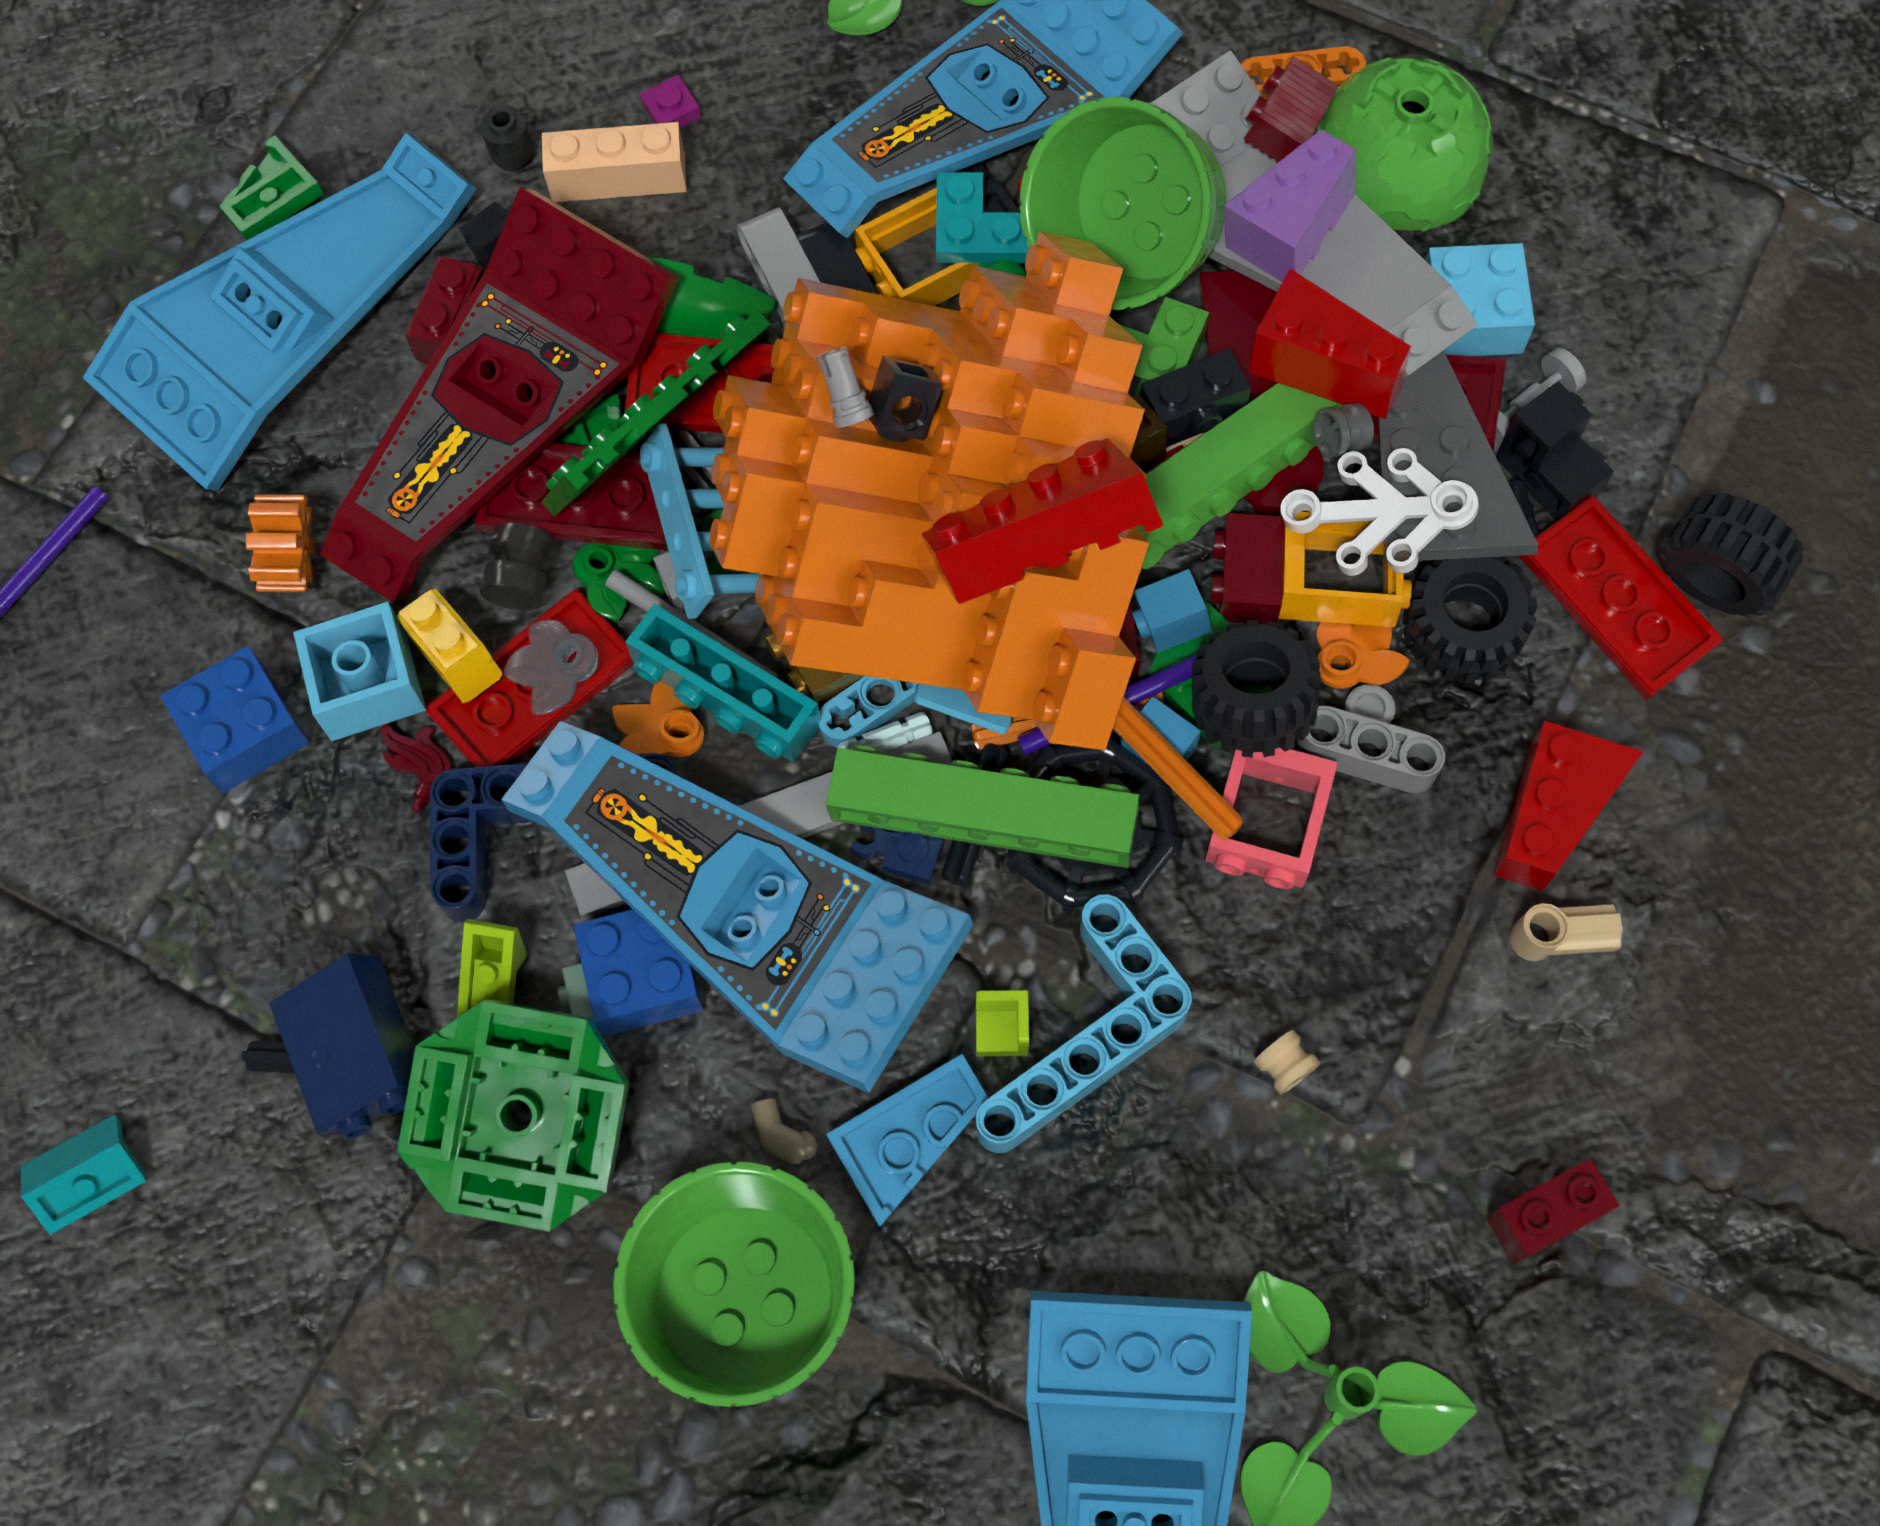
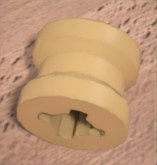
(1286, 1062)

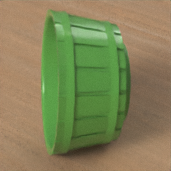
(1132, 188)
(734, 1284)

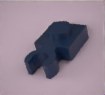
(904, 853)

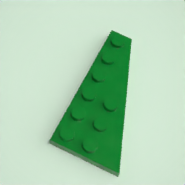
(646, 413)

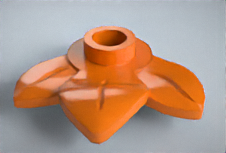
(1362, 650)
(653, 725)

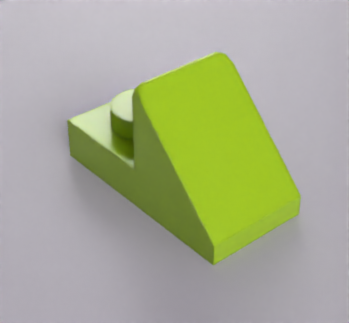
(488, 963)

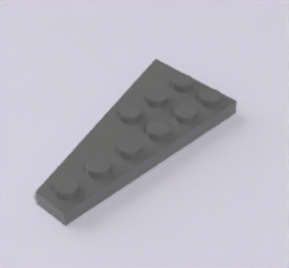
(1443, 432)

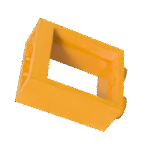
(894, 229)
(1335, 605)

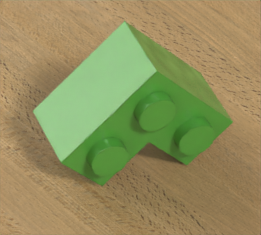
(1172, 341)

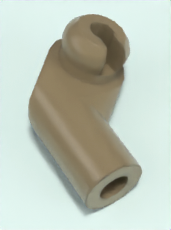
(779, 1139)

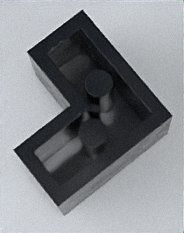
(1549, 454)

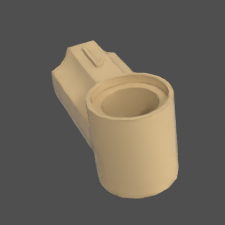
(1569, 931)

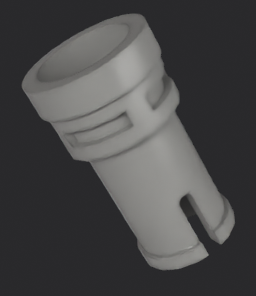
(846, 396)

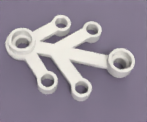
(1386, 510)

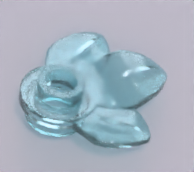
(546, 667)

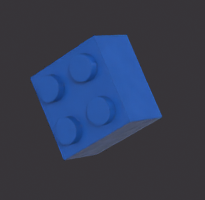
(234, 719)
(633, 974)

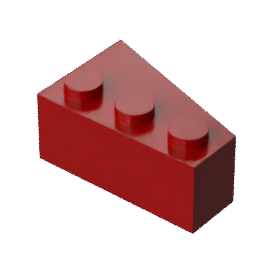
(1328, 349)
(1558, 799)

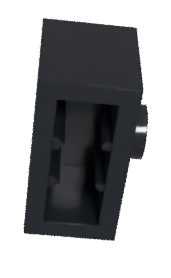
(1197, 395)

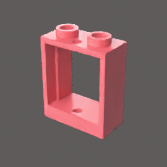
(1291, 770)

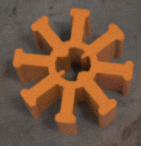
(281, 543)

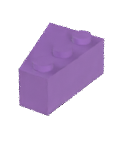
(1292, 206)

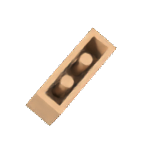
(614, 162)

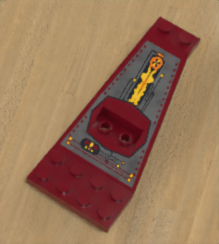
(551, 313)

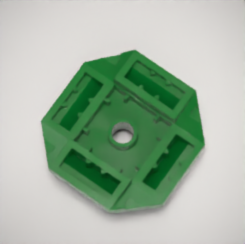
(462, 1125)

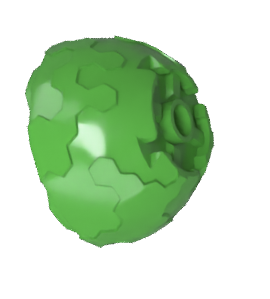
(1412, 165)

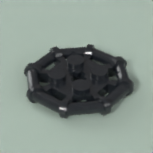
(1162, 842)

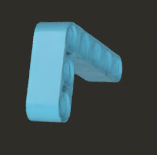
(1097, 1038)

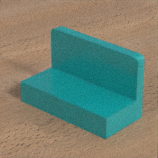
(80, 1175)

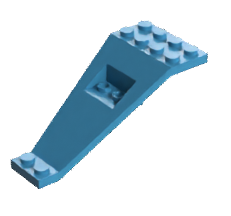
(1136, 1407)

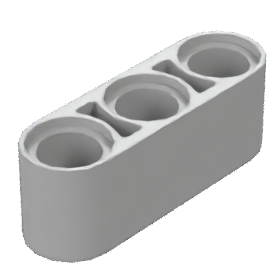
(775, 255)
(1393, 742)

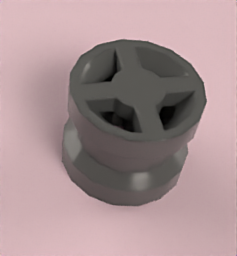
(1343, 429)

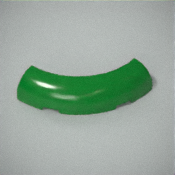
(706, 306)

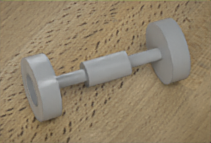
(1557, 366)

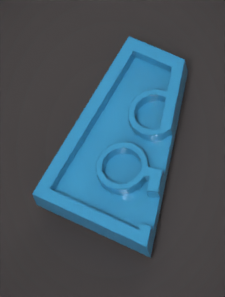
(906, 1133)

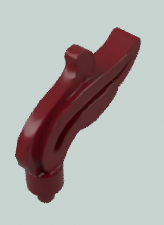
(417, 757)

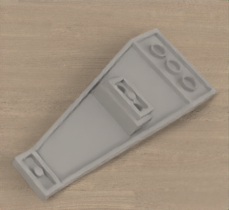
(1358, 260)

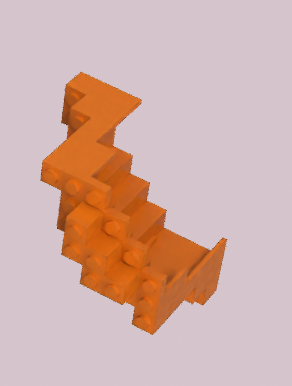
(842, 510)

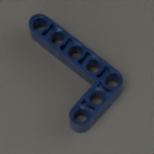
(470, 822)

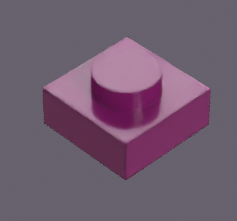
(670, 103)

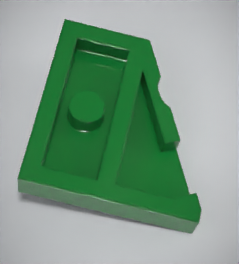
(270, 192)

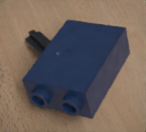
(342, 1044)

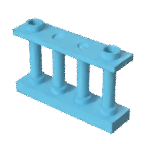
(674, 508)

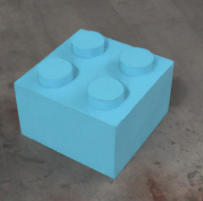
(1496, 293)
(359, 671)

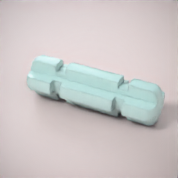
(893, 734)

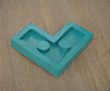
(966, 231)

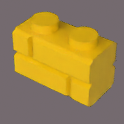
(449, 645)

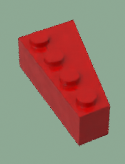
(1042, 520)

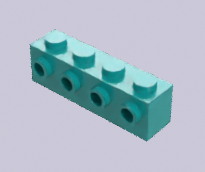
(724, 684)

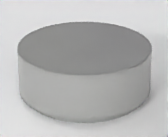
(1371, 702)

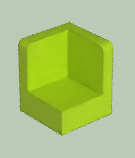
(1002, 1023)

